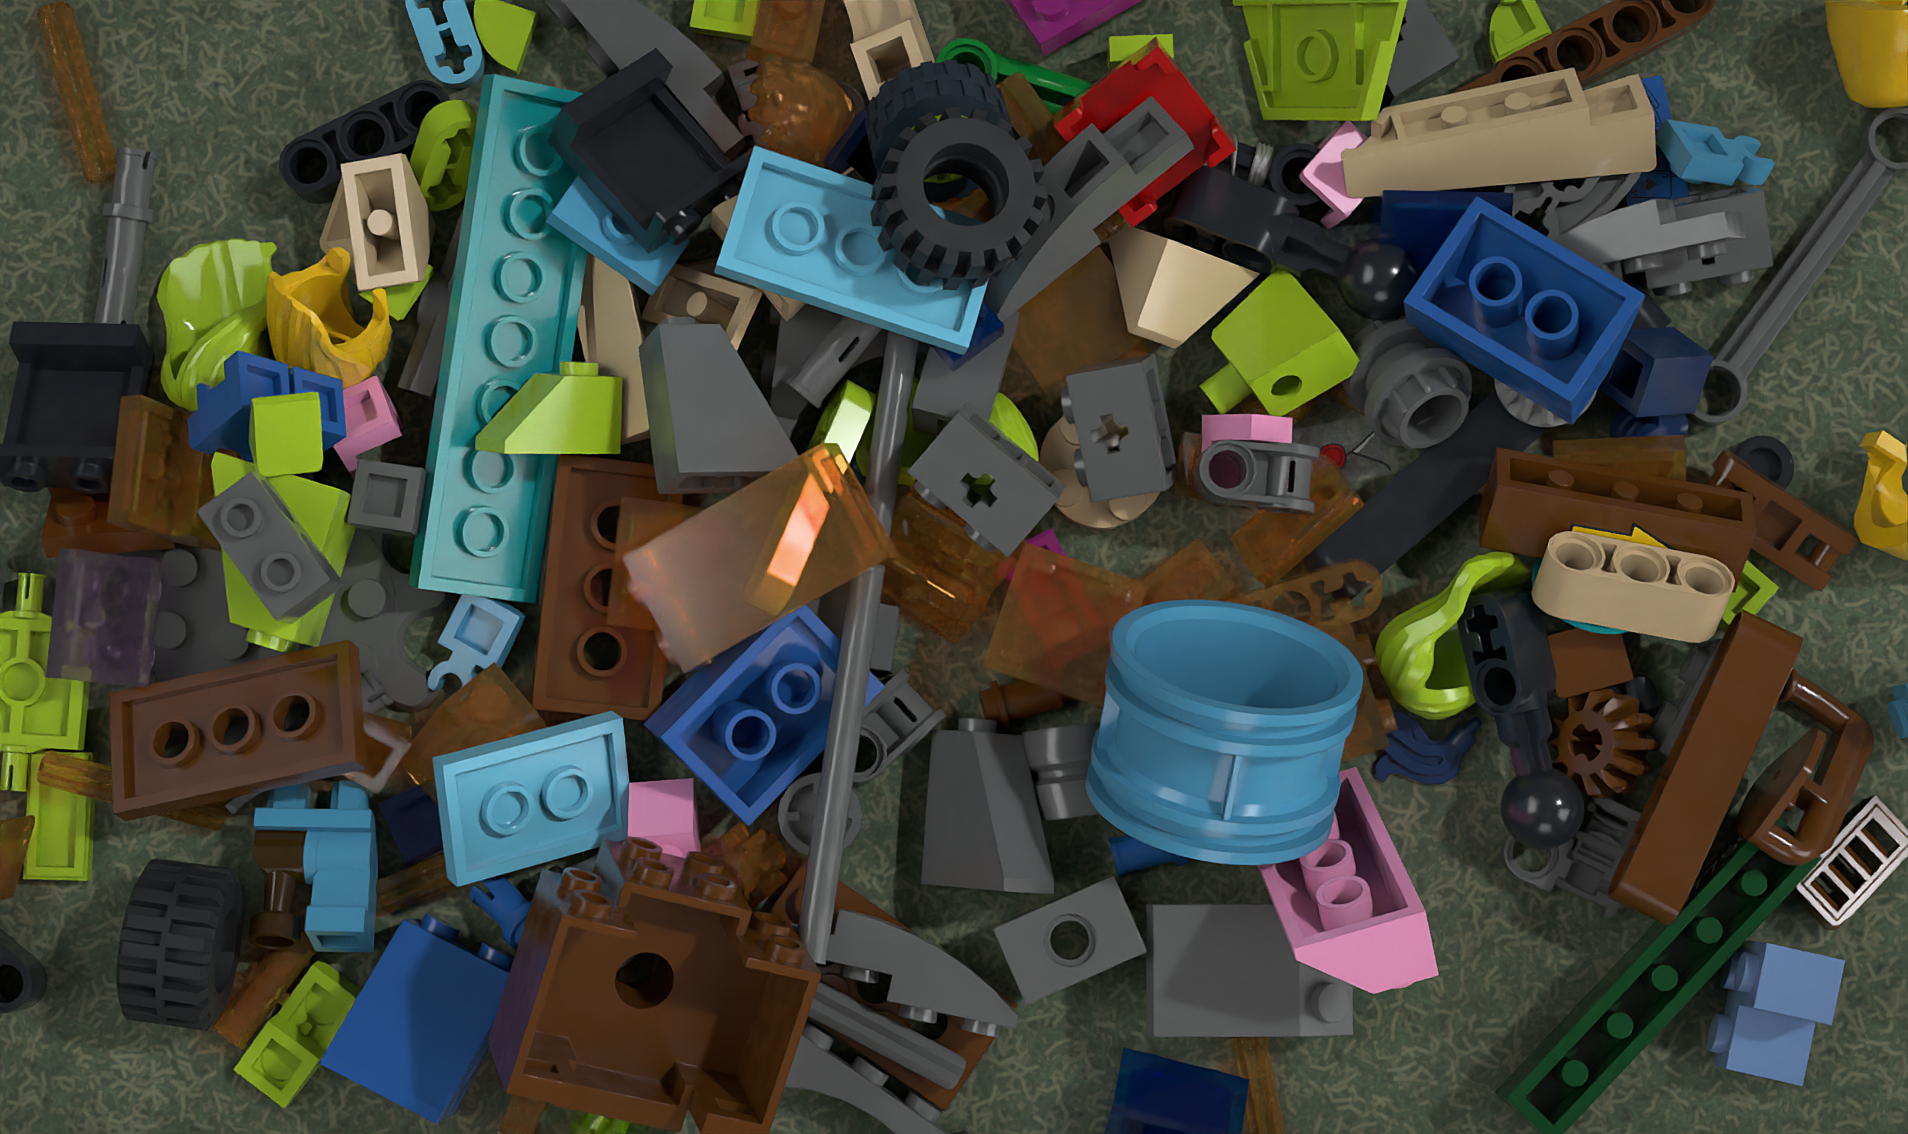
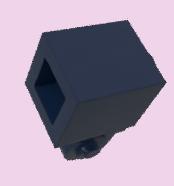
(1656, 382)

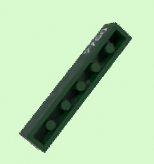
(1649, 986)

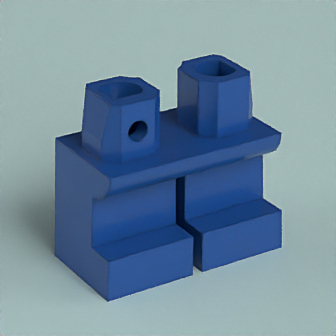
(225, 409)

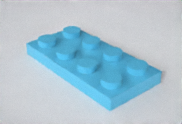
(815, 242)

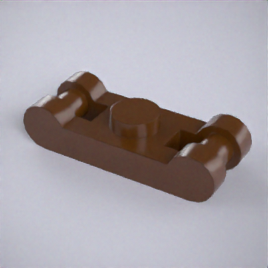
(1785, 522)

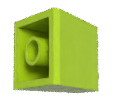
(324, 516)

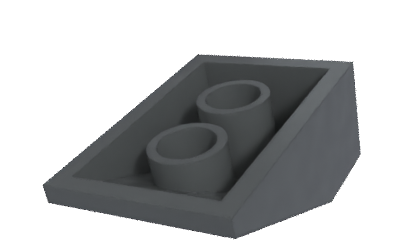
(1235, 976)

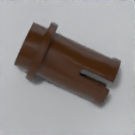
(1016, 702)

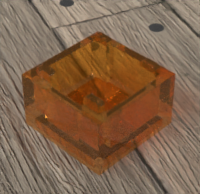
(1060, 624)

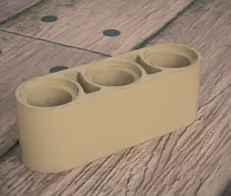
(1632, 586)

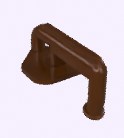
(1787, 780)

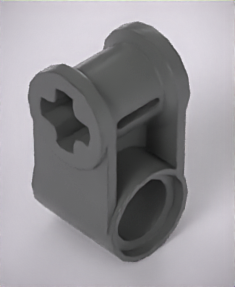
(1263, 476)
(891, 729)

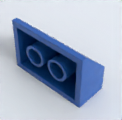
(1523, 309)

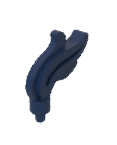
(1421, 758)

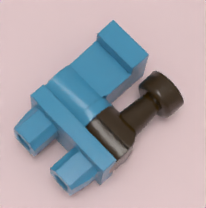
(319, 848)

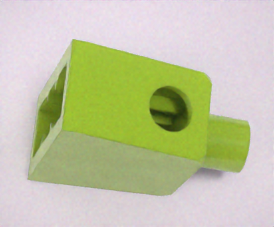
(1278, 349)

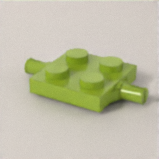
(34, 709)

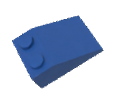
(756, 713)

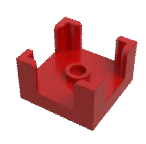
(1123, 89)

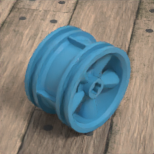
(1223, 731)

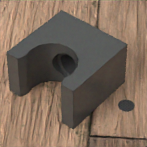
(1109, 930)

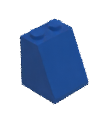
(422, 1019)

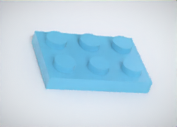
(532, 797)

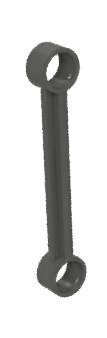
(1803, 267)

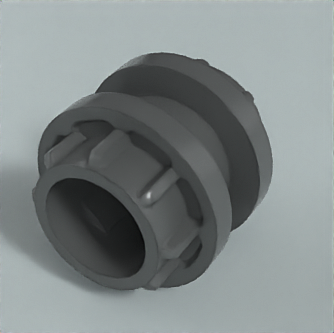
(1407, 384)

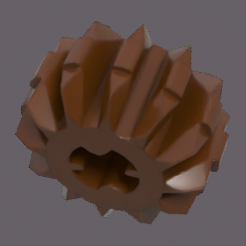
(1603, 742)

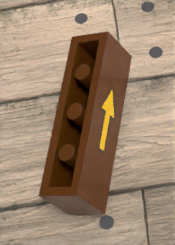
(1541, 495)

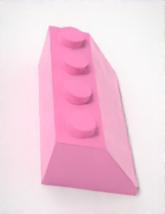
(1353, 902)

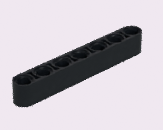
(1437, 482)

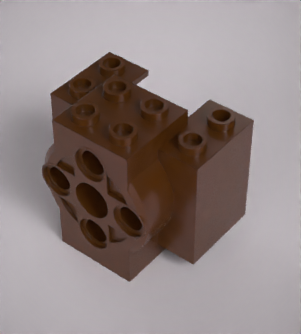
(696, 1035)

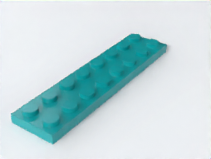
(505, 322)

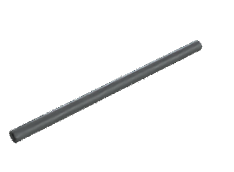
(855, 656)

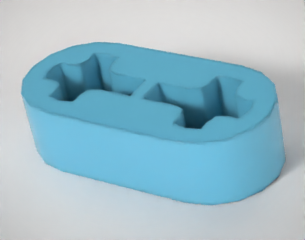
(431, 42)

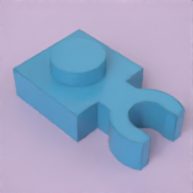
(1704, 154)
(478, 634)

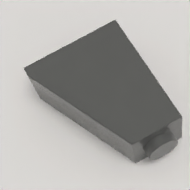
(706, 412)
(983, 813)

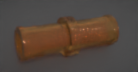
(262, 991)

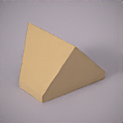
(380, 223)
(1170, 286)
(708, 297)

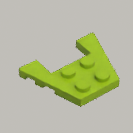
(1321, 56)

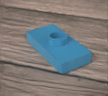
(593, 227)

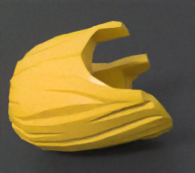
(315, 324)

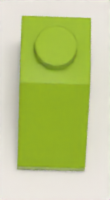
(559, 415)

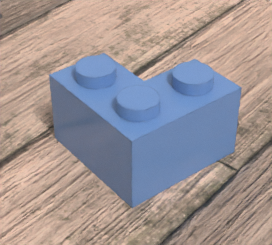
(1773, 1009)

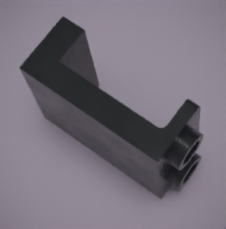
(645, 154)
(69, 402)

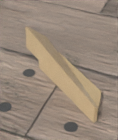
(1506, 136)
(611, 336)

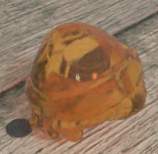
(799, 108)

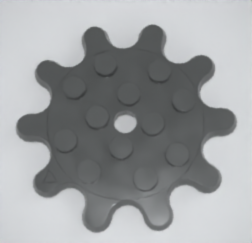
(369, 611)

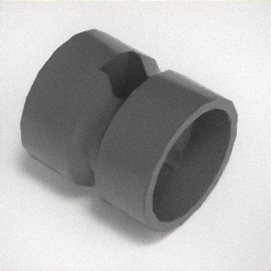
(1061, 765)

